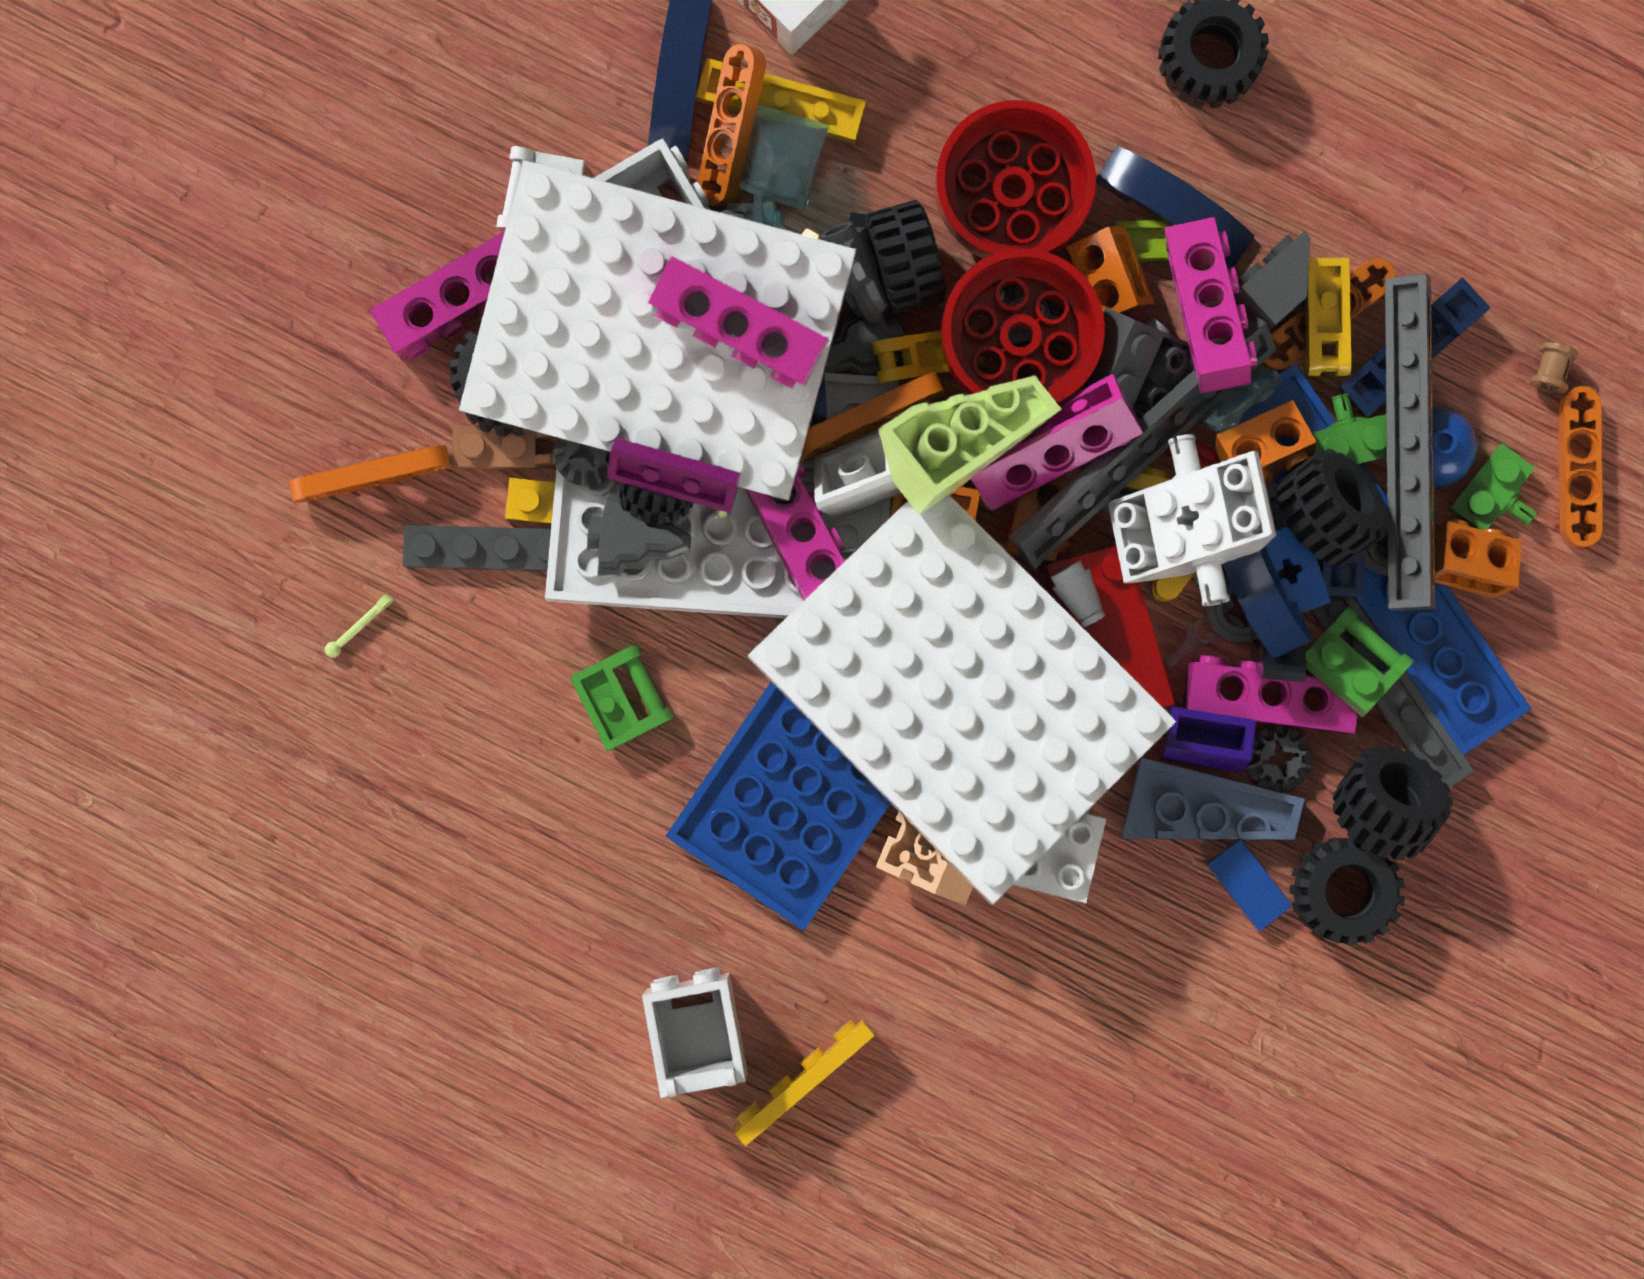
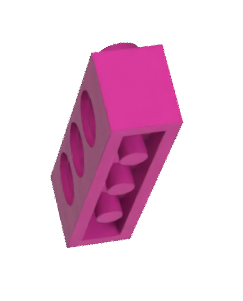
(682, 281)
(397, 313)
(1214, 364)
(1082, 430)
(796, 555)
(1204, 695)

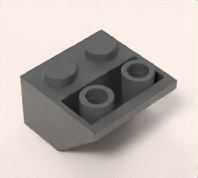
(1279, 285)
(1142, 360)

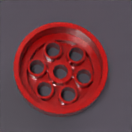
(1030, 131)
(1038, 278)

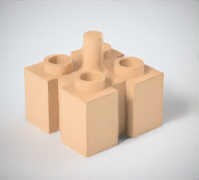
(920, 863)

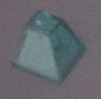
(783, 156)

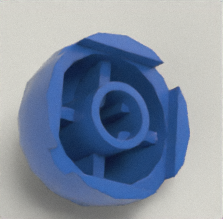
(1453, 446)

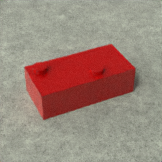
(1126, 628)

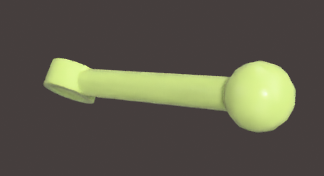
(333, 648)

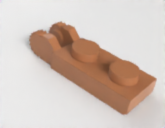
(485, 450)

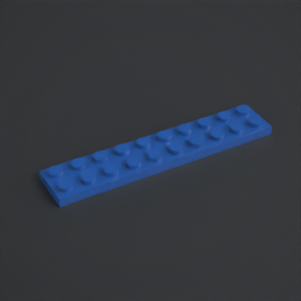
(1450, 657)

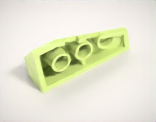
(951, 441)

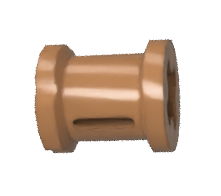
(1554, 367)

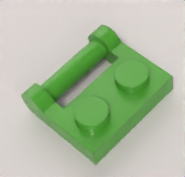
(1347, 671)
(610, 706)

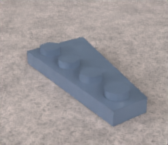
(1197, 805)

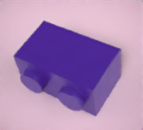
(1209, 740)

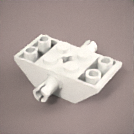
(1194, 521)

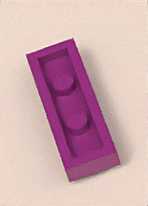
(673, 475)

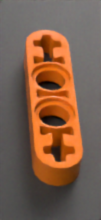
(737, 128)
(1372, 294)
(870, 415)
(1588, 467)
(369, 474)

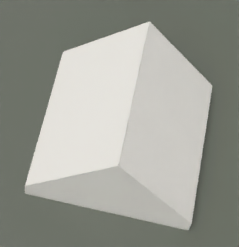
(852, 477)

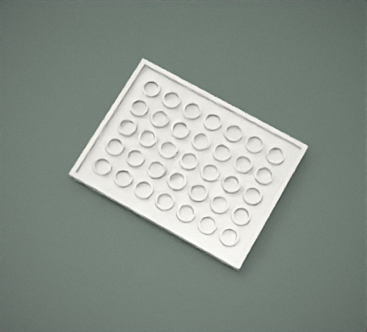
(586, 360)
(730, 558)
(961, 692)

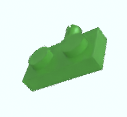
(1353, 436)
(1495, 491)

